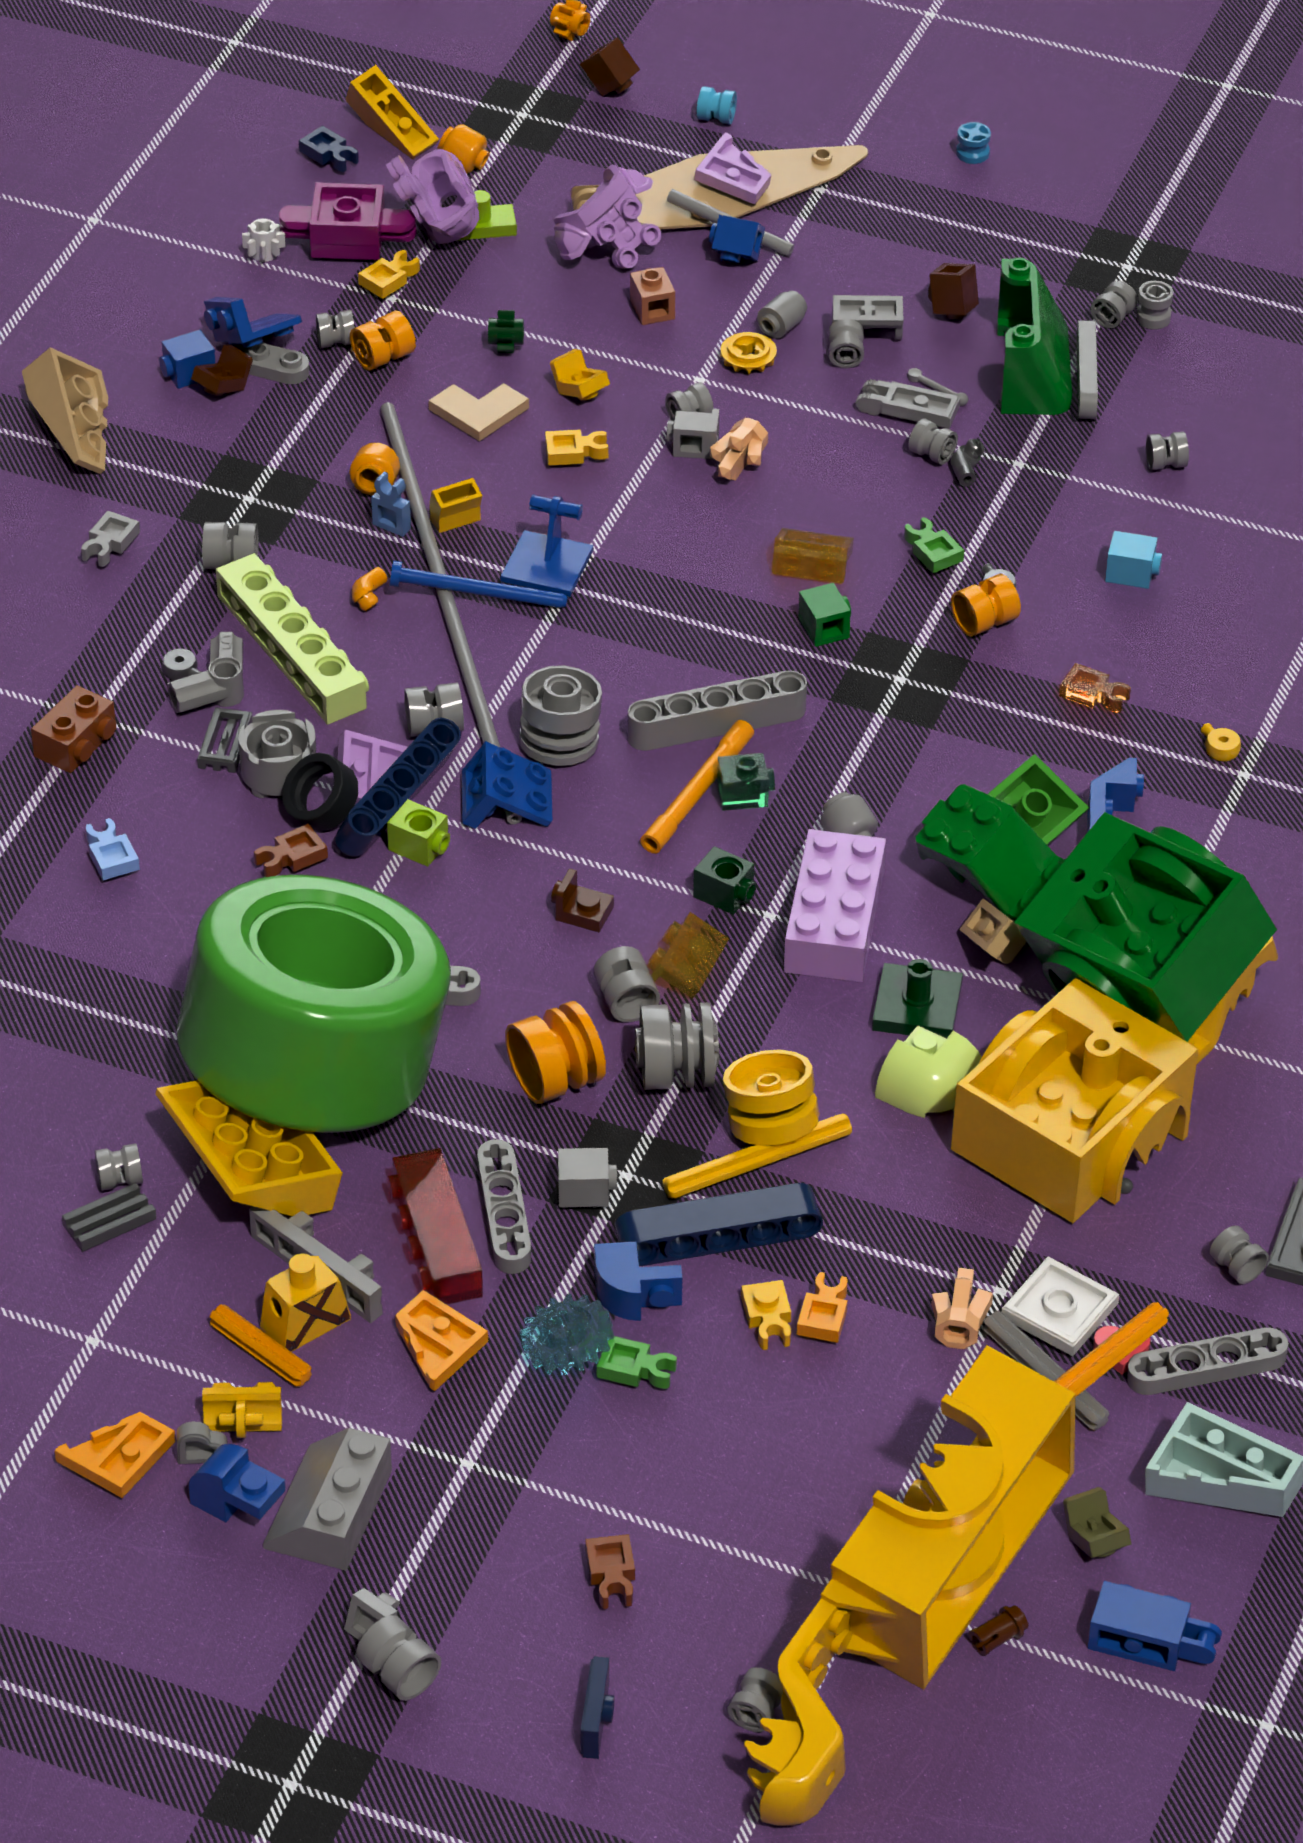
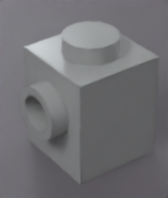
(585, 1177)

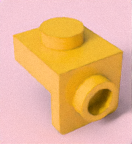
(575, 378)

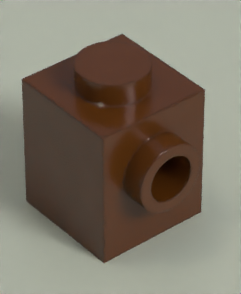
(610, 67)
(953, 290)

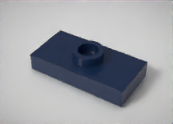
(597, 1707)

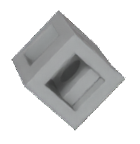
(693, 433)

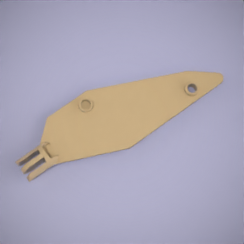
(790, 172)

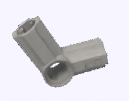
(219, 684)

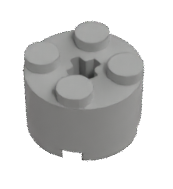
(272, 748)

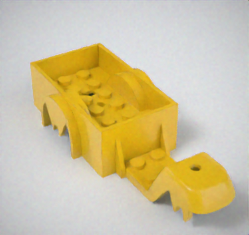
(919, 1569)

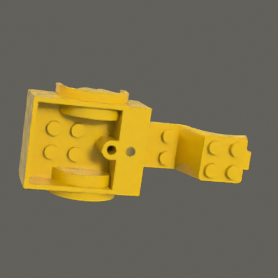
(1081, 1090)

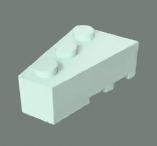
(1223, 1466)

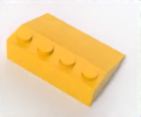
(253, 1158)

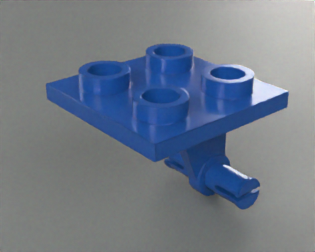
(548, 560)

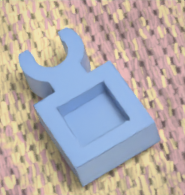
(111, 853)

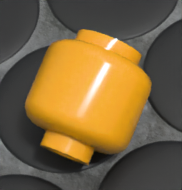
(466, 145)
(370, 464)

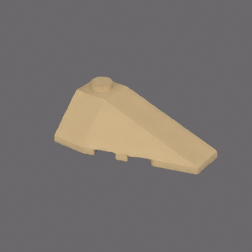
(71, 403)

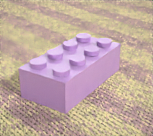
(835, 905)

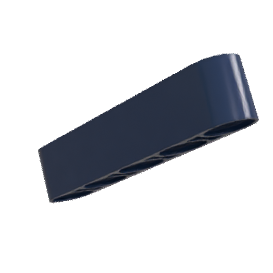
(400, 782)
(721, 1223)

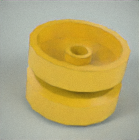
(771, 1097)

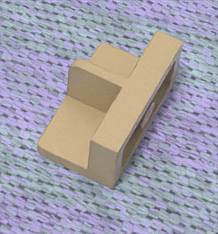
(994, 932)

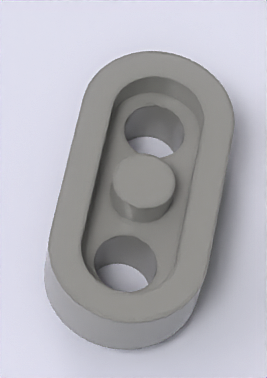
(278, 363)

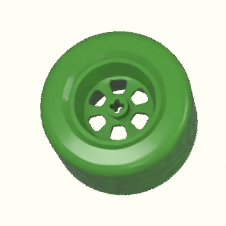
(313, 1003)

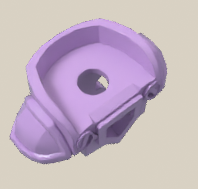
(430, 184)
(609, 217)

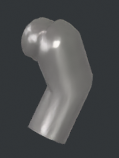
(965, 459)

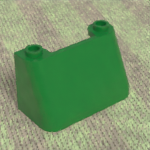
(1035, 343)

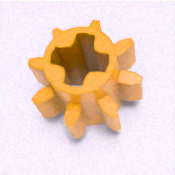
(570, 19)

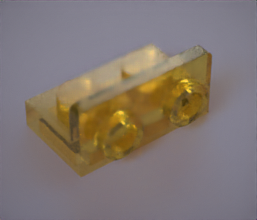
(811, 555)
(688, 954)

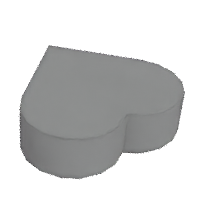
(197, 1442)

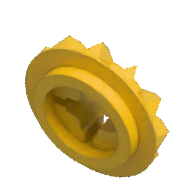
(738, 346)

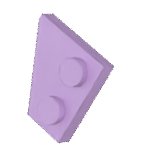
(733, 171)
(367, 757)

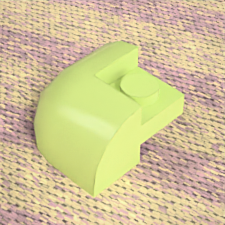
(924, 1071)

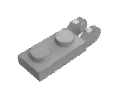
(908, 402)

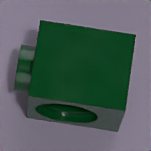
(724, 880)

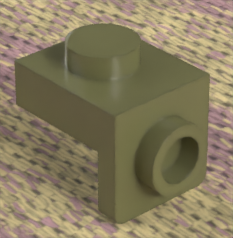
(1092, 1524)

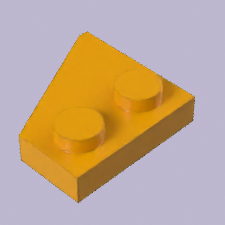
(438, 1337)
(119, 1453)

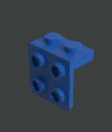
(231, 324)

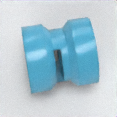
(716, 105)

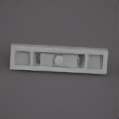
(294, 1236)

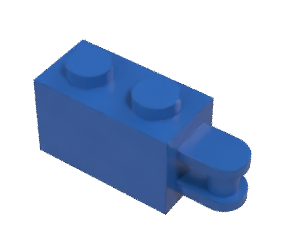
(1149, 1628)

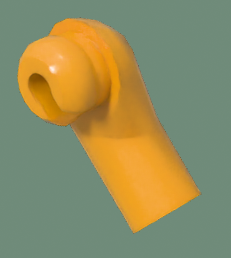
(364, 586)

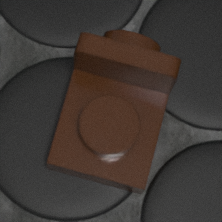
(579, 904)

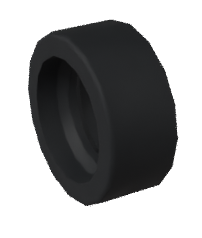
(302, 778)

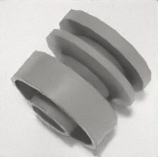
(560, 715)
(672, 1046)

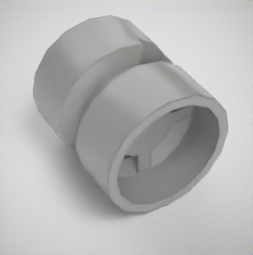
(226, 544)
(426, 705)
(625, 982)
(400, 1658)

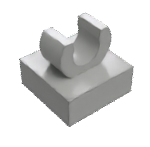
(366, 1610)

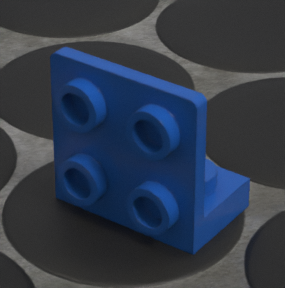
(507, 781)

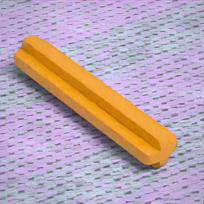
(260, 1345)

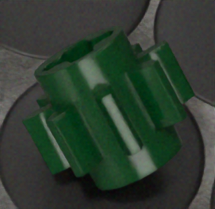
(506, 331)

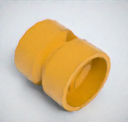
(382, 340)
(984, 605)

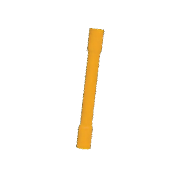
(666, 824)

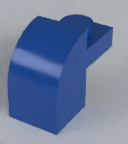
(627, 1287)
(233, 1483)

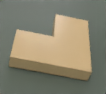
(481, 415)

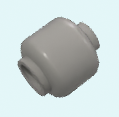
(848, 815)

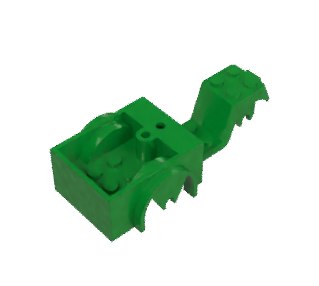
(1124, 912)

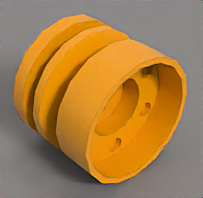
(555, 1052)

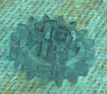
(566, 1334)

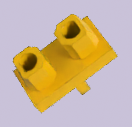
(242, 1408)

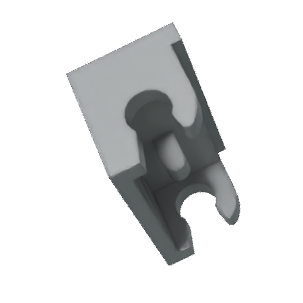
(870, 311)

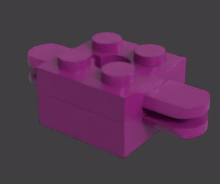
(347, 221)

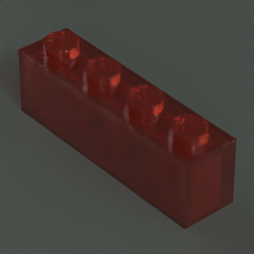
(435, 1226)

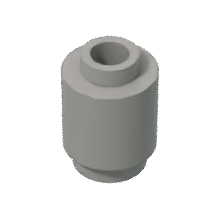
(782, 314)

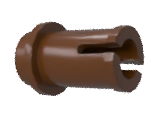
(1007, 1625)

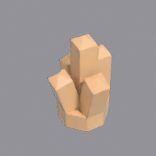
(739, 448)
(959, 1324)

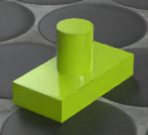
(493, 220)

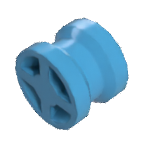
(973, 142)

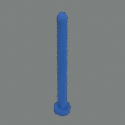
(475, 586)

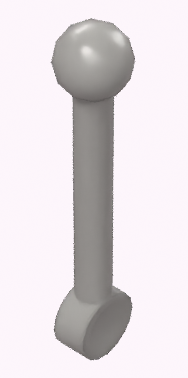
(915, 375)

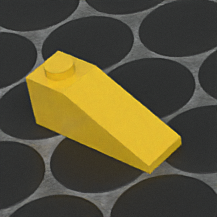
(389, 113)

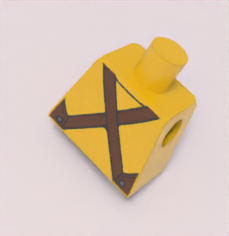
(303, 1302)

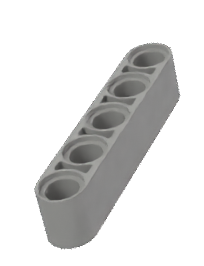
(715, 708)

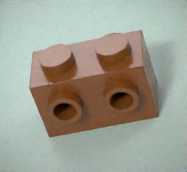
(73, 729)

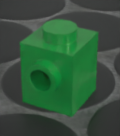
(824, 614)

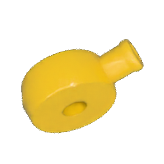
(1221, 743)

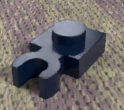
(328, 146)

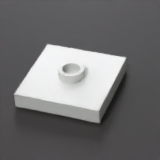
(1060, 1306)

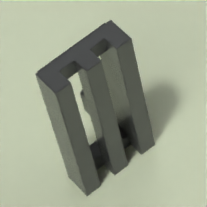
(220, 758)
(105, 1213)

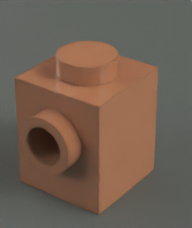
(652, 295)

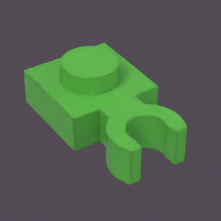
(933, 549)
(631, 1361)

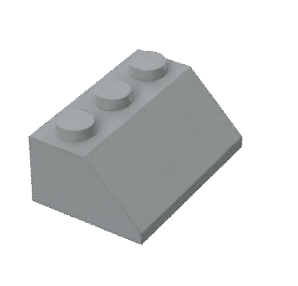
(332, 1498)

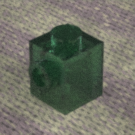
(744, 781)

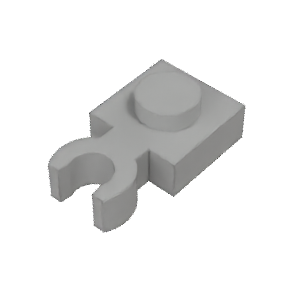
(110, 534)

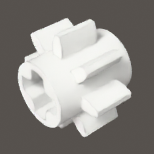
(263, 240)

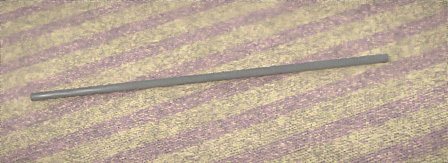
(445, 596)

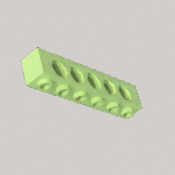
(292, 638)

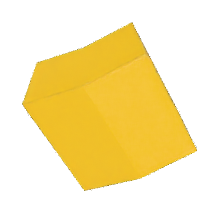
(455, 505)

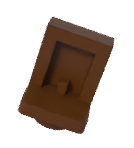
(227, 375)

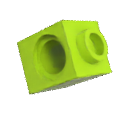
(418, 833)

